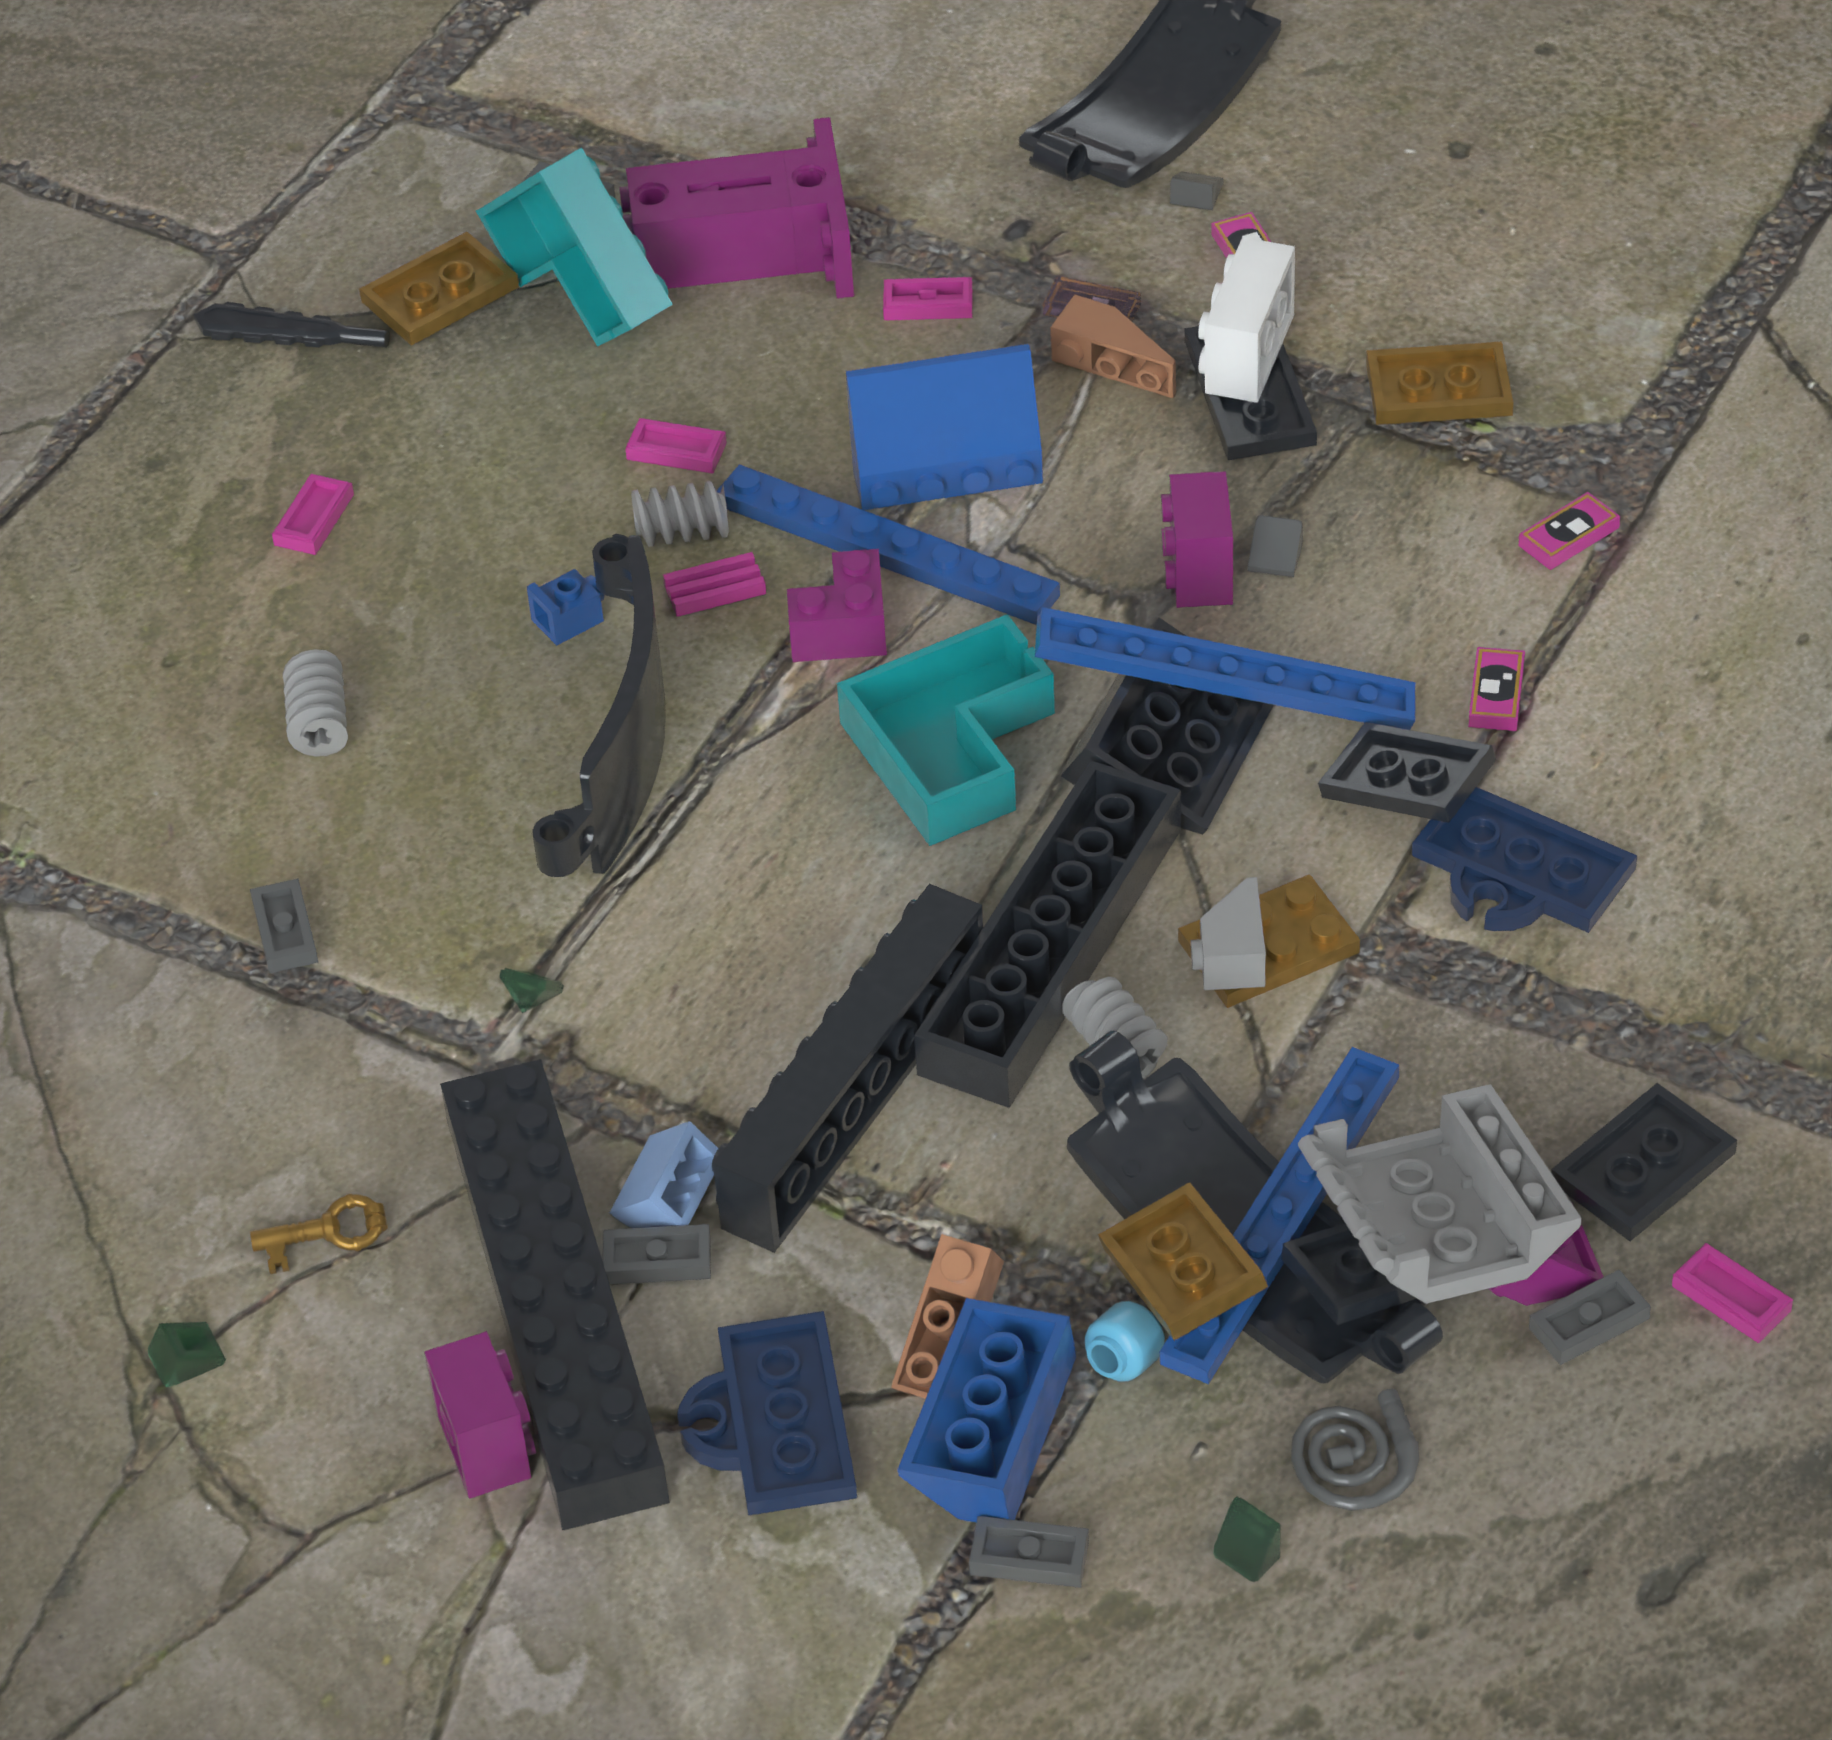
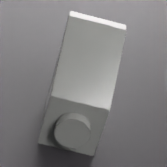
(1232, 941)

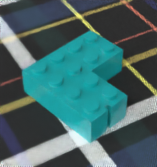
(578, 230)
(933, 721)

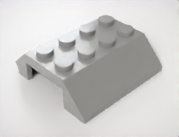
(1448, 1203)

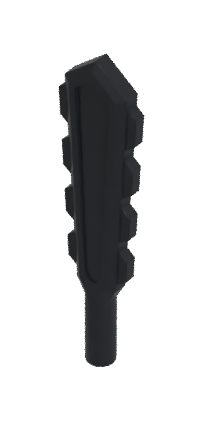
(263, 323)

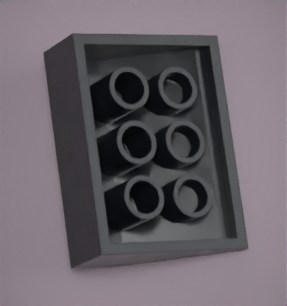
(1172, 737)

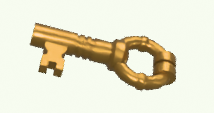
(326, 1227)

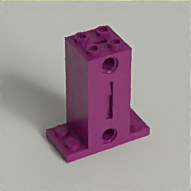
(744, 216)

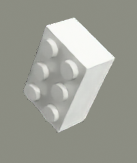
(1247, 319)

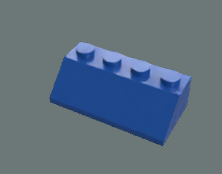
(989, 1409)

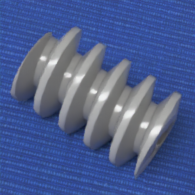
(680, 513)
(315, 703)
(1105, 1007)

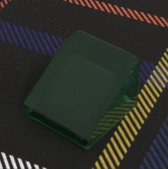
(184, 1351)
(1248, 1540)

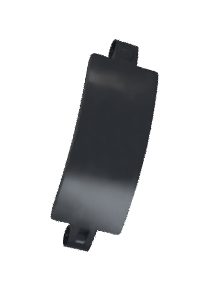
(1155, 93)
(629, 745)
(1177, 1132)

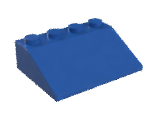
(944, 427)

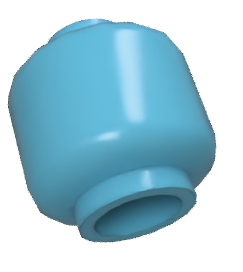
(1124, 1341)

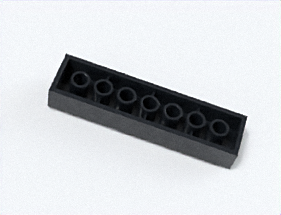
(1047, 933)
(841, 1073)

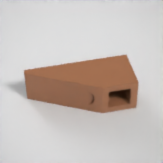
(1110, 345)
(956, 1273)

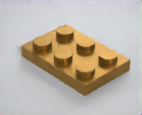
(439, 288)
(1439, 383)
(1299, 934)
(1182, 1261)

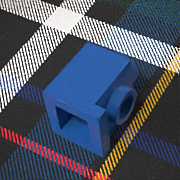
(566, 606)

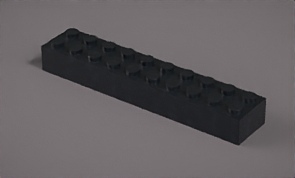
(554, 1296)

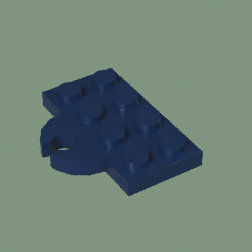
(1523, 864)
(774, 1415)

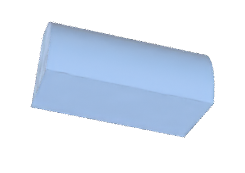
(667, 1179)

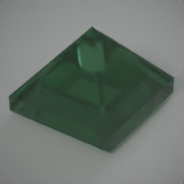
(529, 988)

